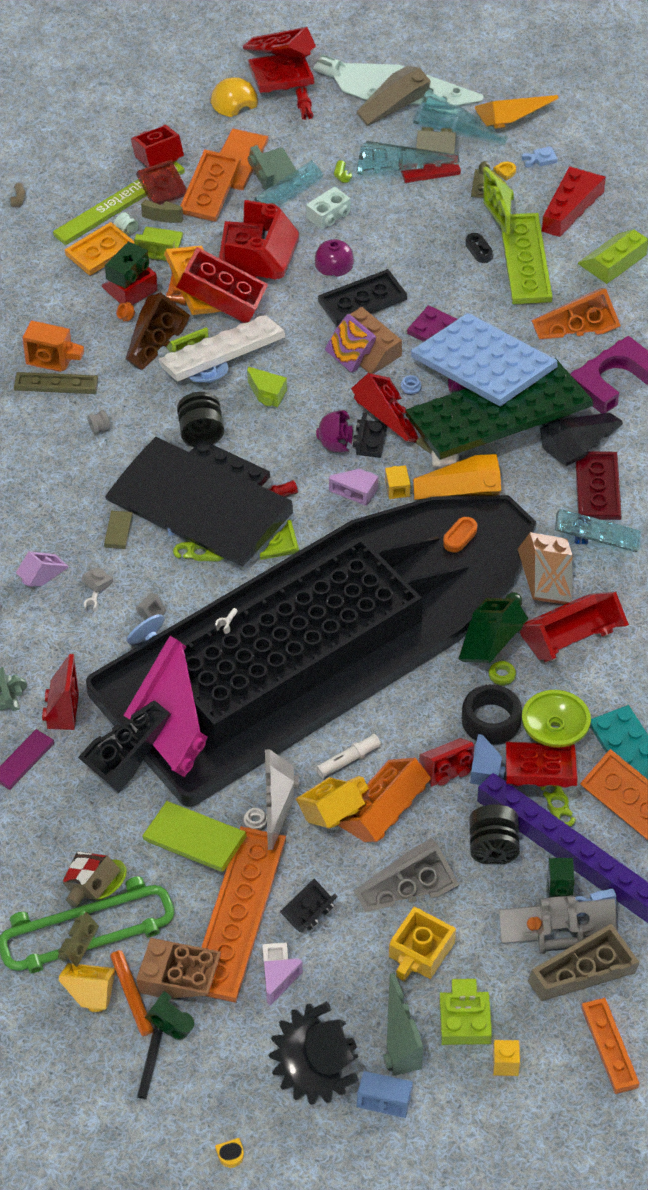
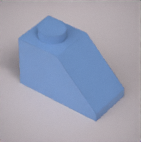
(485, 762)

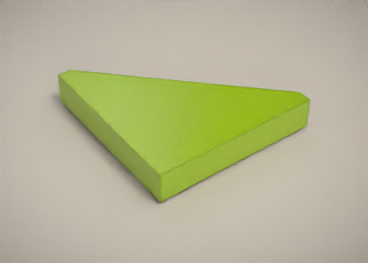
(282, 543)

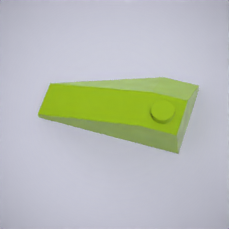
(497, 198)

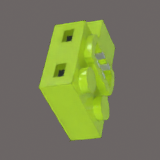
(465, 1014)

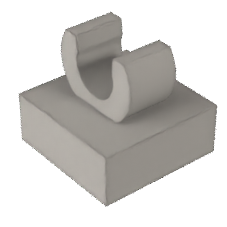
(150, 606)

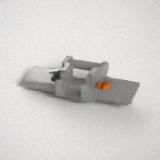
(555, 913)

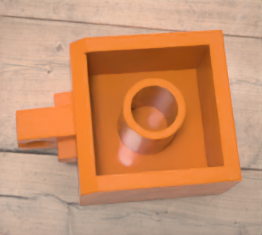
(50, 346)

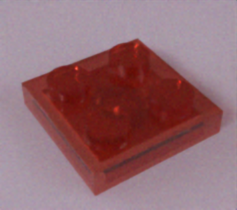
(162, 182)

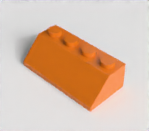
(387, 797)

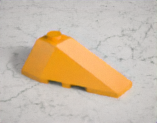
(507, 111)
(468, 477)

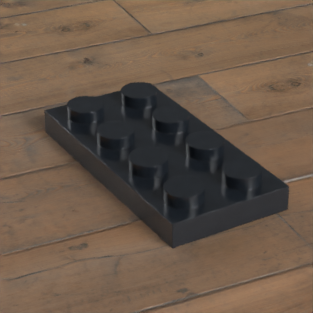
(371, 293)

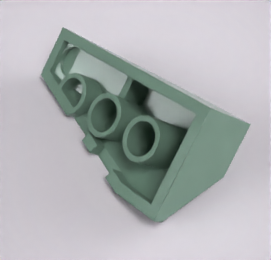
(404, 1043)

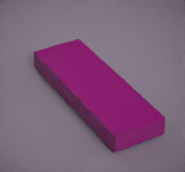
(24, 758)

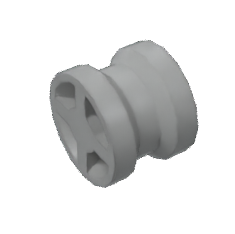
(99, 422)

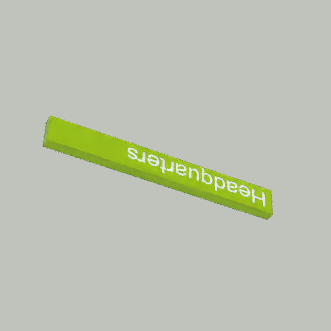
(103, 211)

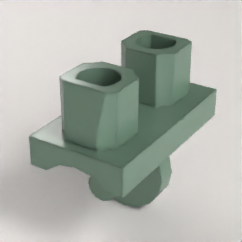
(11, 688)

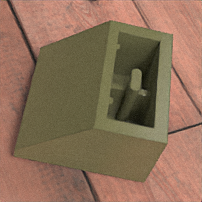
(436, 141)

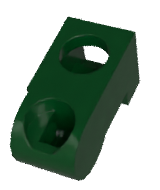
(169, 1018)

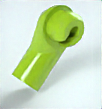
(340, 173)

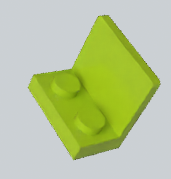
(157, 241)

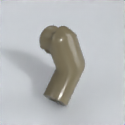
(19, 198)

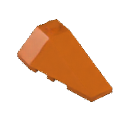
(585, 314)

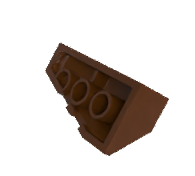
(155, 326)

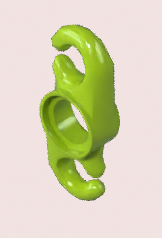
(191, 548)
(558, 794)

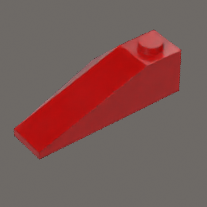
(286, 43)
(380, 398)

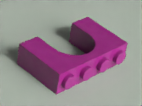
(625, 355)

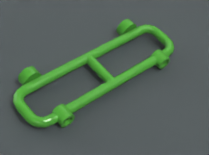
(135, 889)

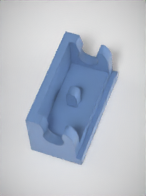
(384, 1094)

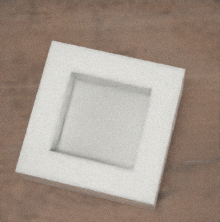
(275, 951)

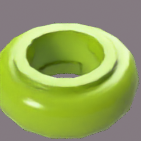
(502, 680)

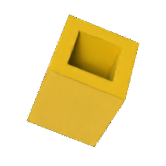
(397, 482)
(506, 1058)

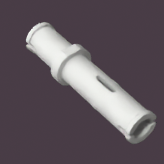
(351, 754)

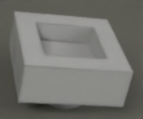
(97, 579)

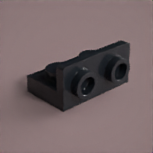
(370, 437)

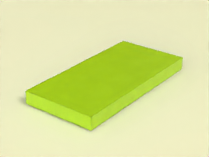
(194, 836)

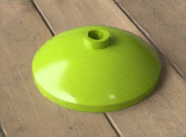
(556, 709)

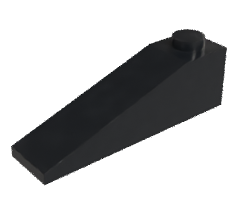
(573, 437)
(123, 749)

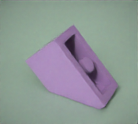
(354, 485)
(40, 568)

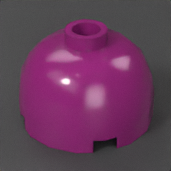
(334, 258)
(335, 428)

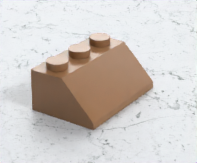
(386, 345)

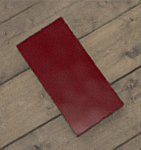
(598, 485)

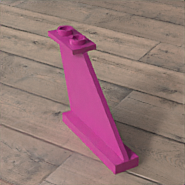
(171, 688)

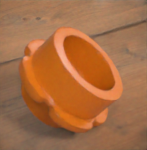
(125, 311)

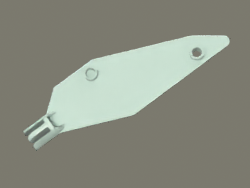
(364, 79)

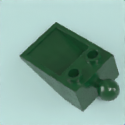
(492, 628)

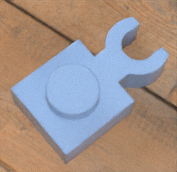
(542, 156)

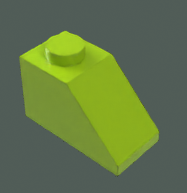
(267, 386)

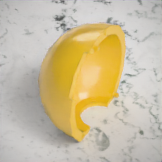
(232, 95)

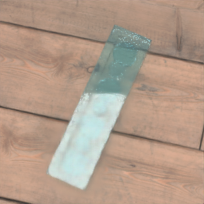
(291, 185)
(597, 530)

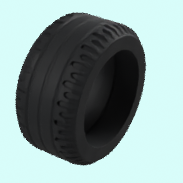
(492, 695)

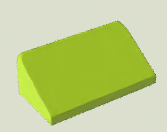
(189, 339)

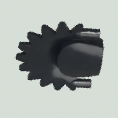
(313, 1055)

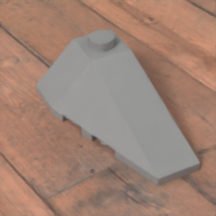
(279, 793)
(412, 875)

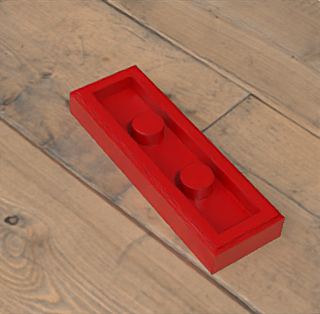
(430, 171)

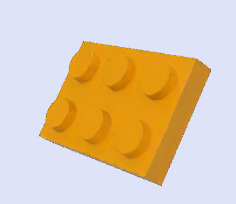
(97, 248)

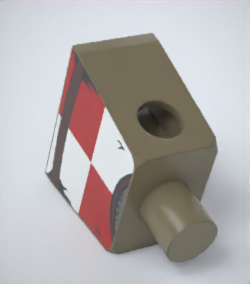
(88, 876)

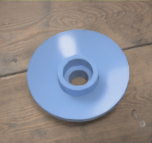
(211, 374)
(145, 630)

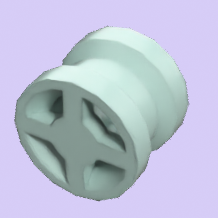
(126, 223)

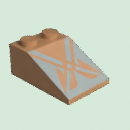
(547, 567)

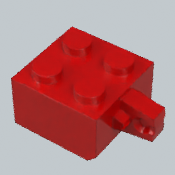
(157, 146)

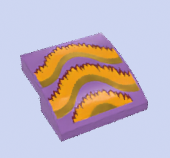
(350, 343)

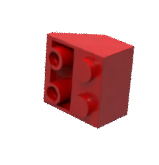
(142, 287)
(448, 761)

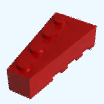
(571, 199)

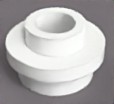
(255, 813)

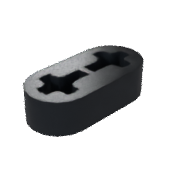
(482, 246)

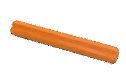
(131, 992)

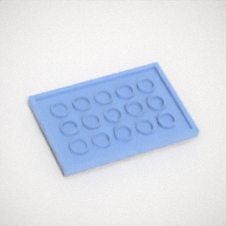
(484, 359)

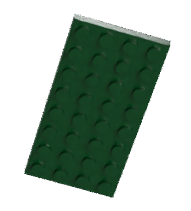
(469, 420)

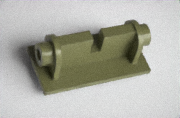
(477, 187)
(82, 934)

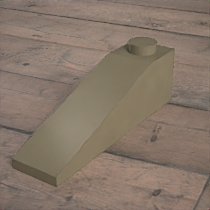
(395, 93)

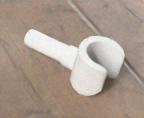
(92, 601)
(226, 621)

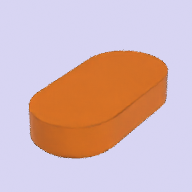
(460, 534)

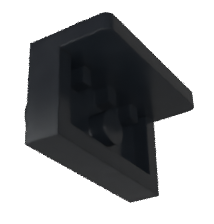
(308, 905)

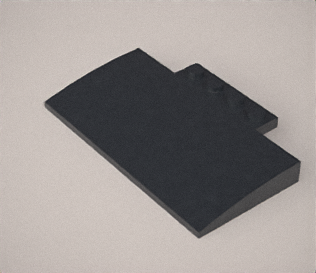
(203, 497)

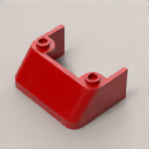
(265, 256)
(573, 622)

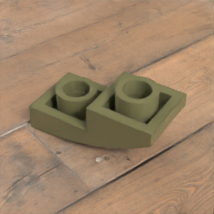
(164, 213)

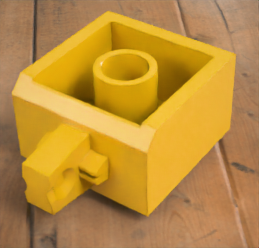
(332, 801)
(421, 944)

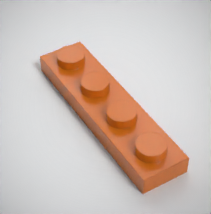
(610, 1045)

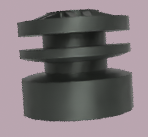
(200, 418)
(494, 834)

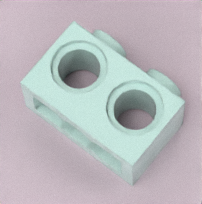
(328, 208)

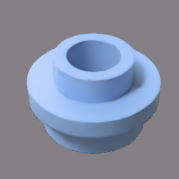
(410, 380)

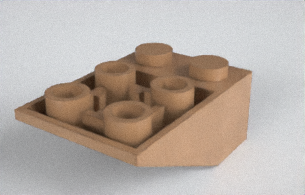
(176, 969)

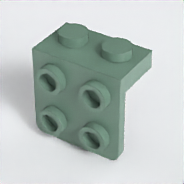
(270, 166)

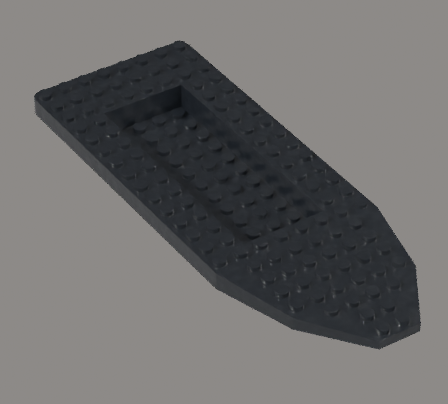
(323, 631)

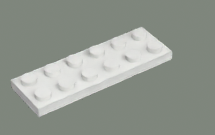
(221, 348)

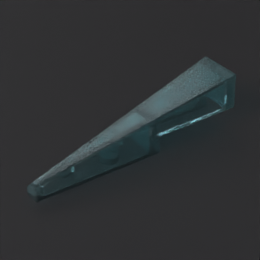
(439, 114)
(393, 157)

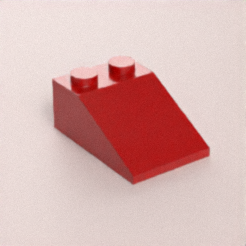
(62, 697)

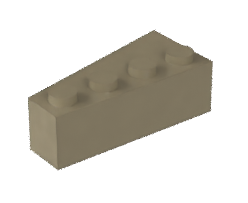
(586, 964)

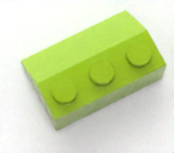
(616, 255)

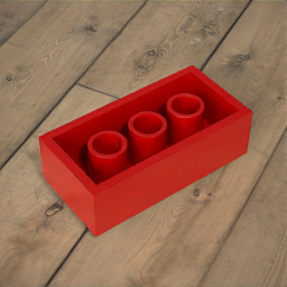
(222, 285)

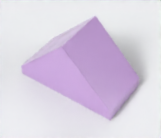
(279, 976)

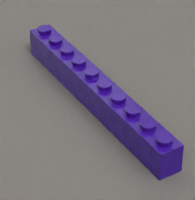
(565, 842)

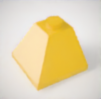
(89, 985)

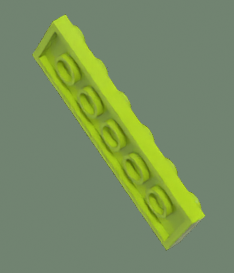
(526, 260)

